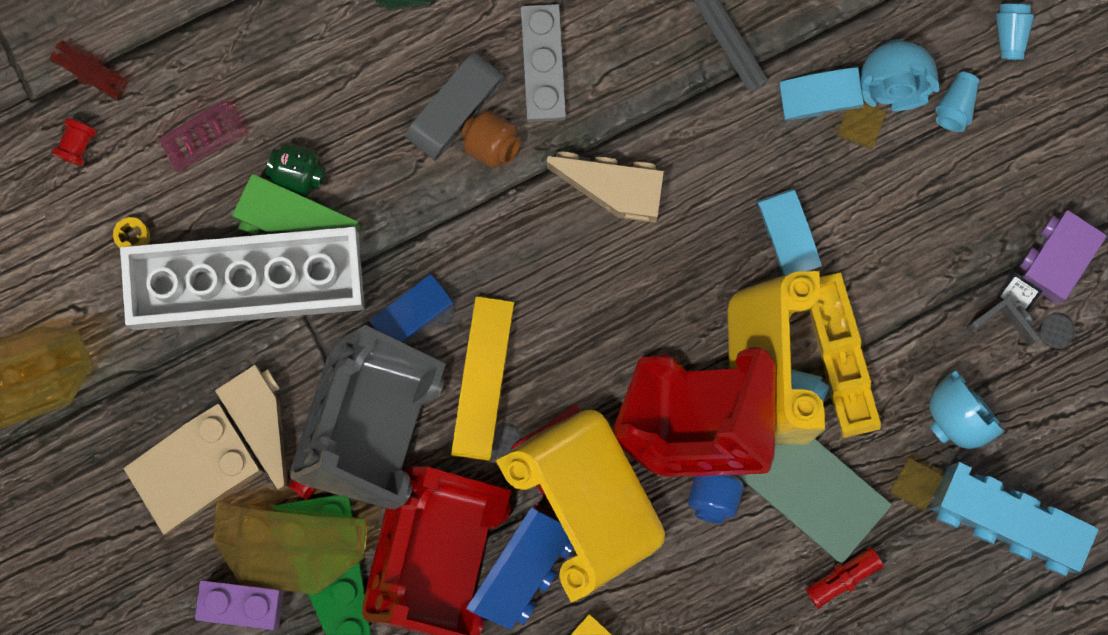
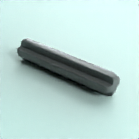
(732, 43)

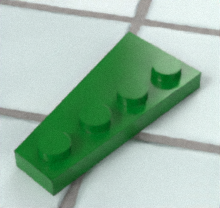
(342, 601)

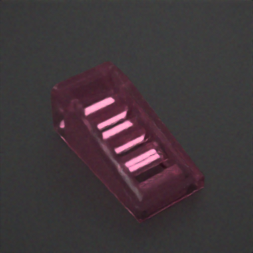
(232, 120)

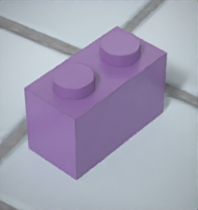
(1062, 255)
(239, 605)

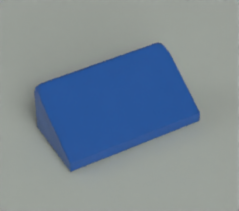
(413, 310)

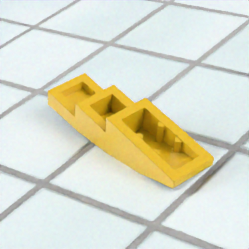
(843, 359)
(482, 378)

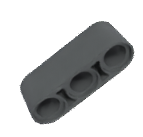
(453, 105)

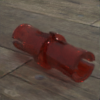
(89, 70)

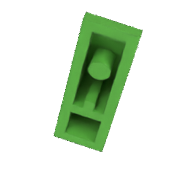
(276, 210)

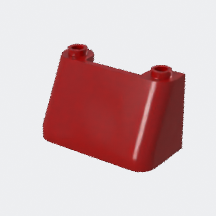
(700, 419)
(433, 554)

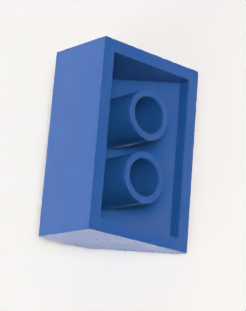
(522, 569)

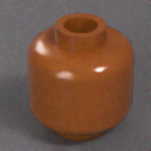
(491, 139)

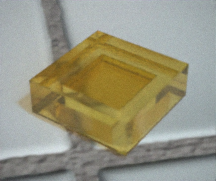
(861, 126)
(916, 484)

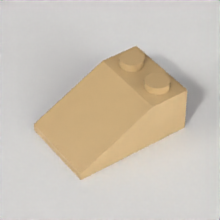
(193, 468)

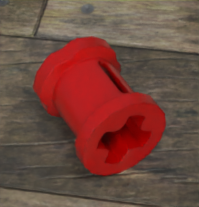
(74, 142)

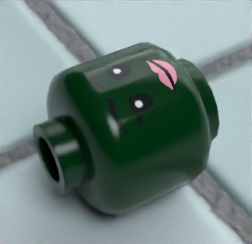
(295, 169)

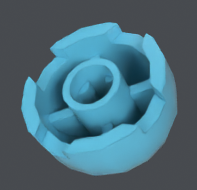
(899, 76)
(962, 414)

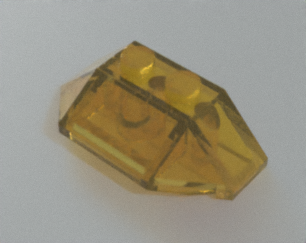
(40, 372)
(287, 546)

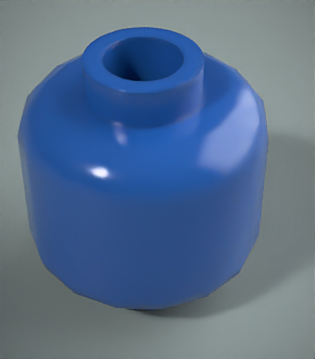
(715, 497)

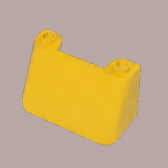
(760, 319)
(591, 496)

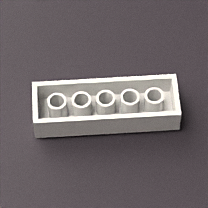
(242, 278)

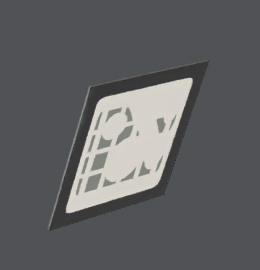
(1020, 292)

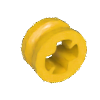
(136, 224)

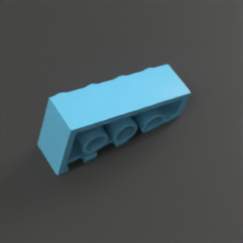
(1013, 520)

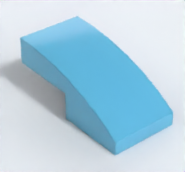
(821, 93)
(789, 232)

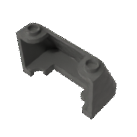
(366, 418)

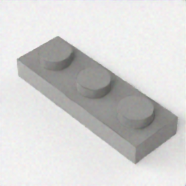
(543, 63)

